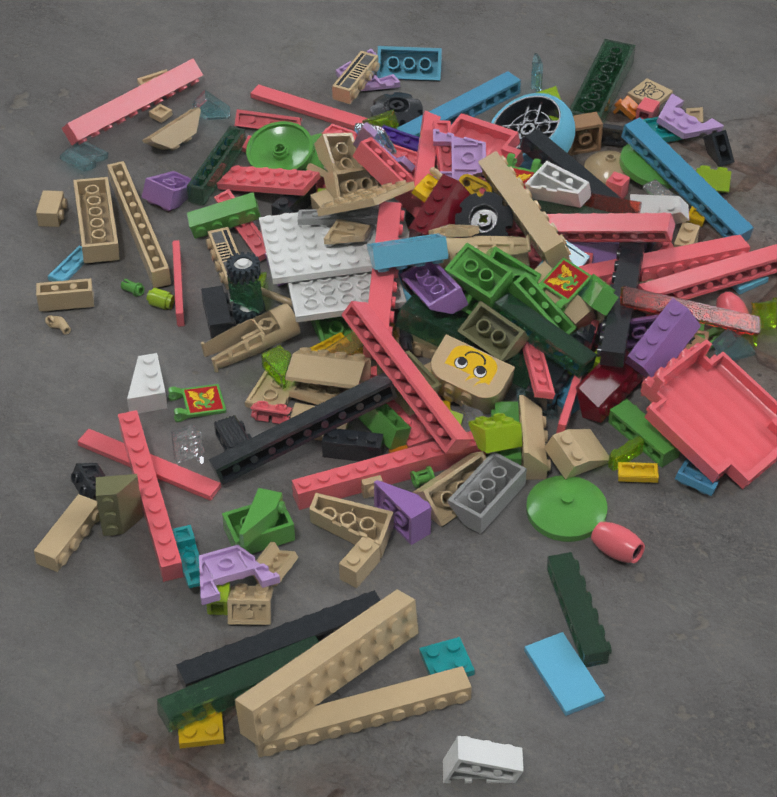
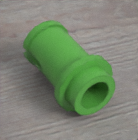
(135, 288)

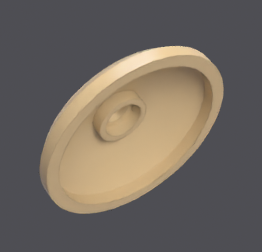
(604, 164)

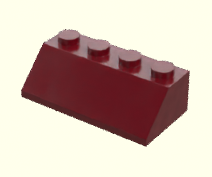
(439, 207)
(605, 389)

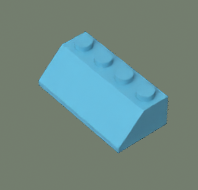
(410, 62)
(408, 251)

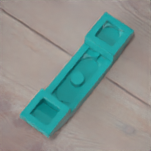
(189, 554)

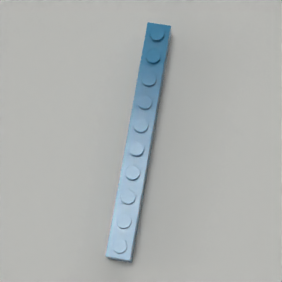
(472, 102)
(685, 180)

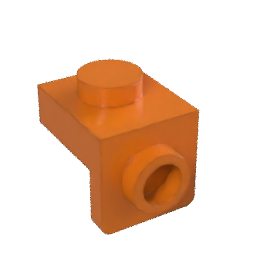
(627, 106)

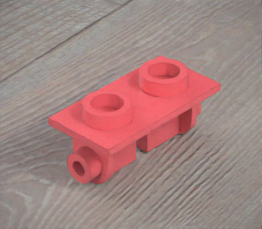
(262, 410)

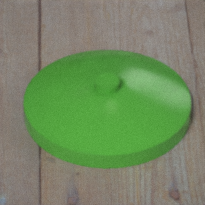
(280, 146)
(638, 168)
(566, 508)

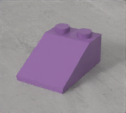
(166, 190)
(410, 511)

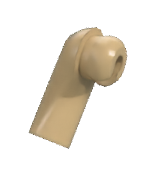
(59, 323)

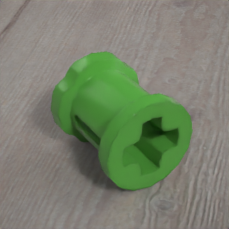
(422, 476)

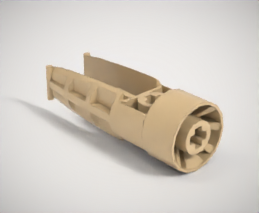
(515, 246)
(252, 336)

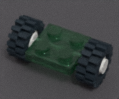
(243, 286)

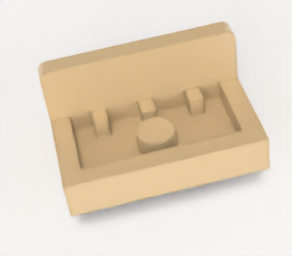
(277, 560)

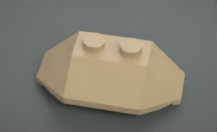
(175, 132)

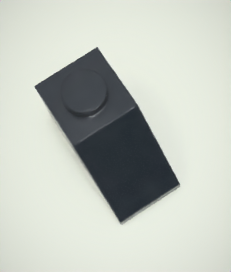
(719, 148)

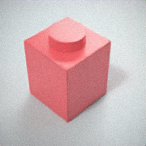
(647, 108)
(618, 183)

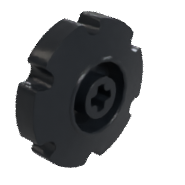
(403, 105)
(488, 207)

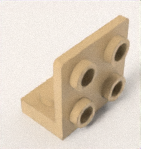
(249, 604)

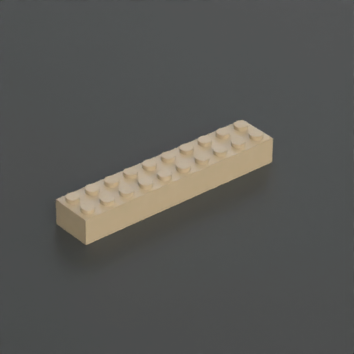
(326, 667)

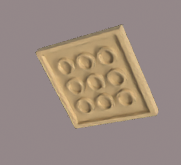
(365, 198)

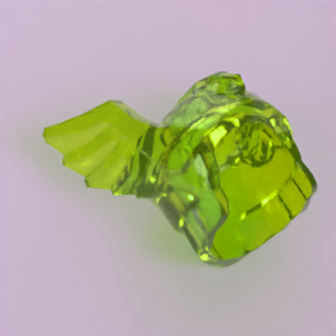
(767, 313)

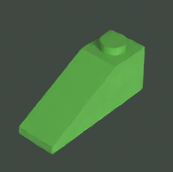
(261, 515)

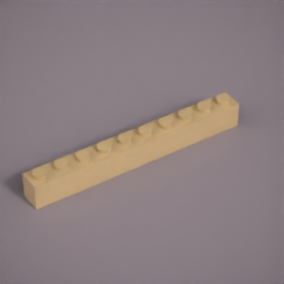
(139, 225)
(371, 710)

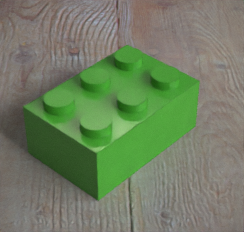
(280, 532)

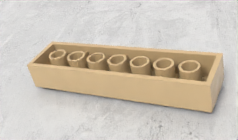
(525, 211)

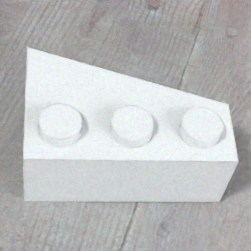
(558, 186)
(667, 204)
(147, 386)
(482, 760)

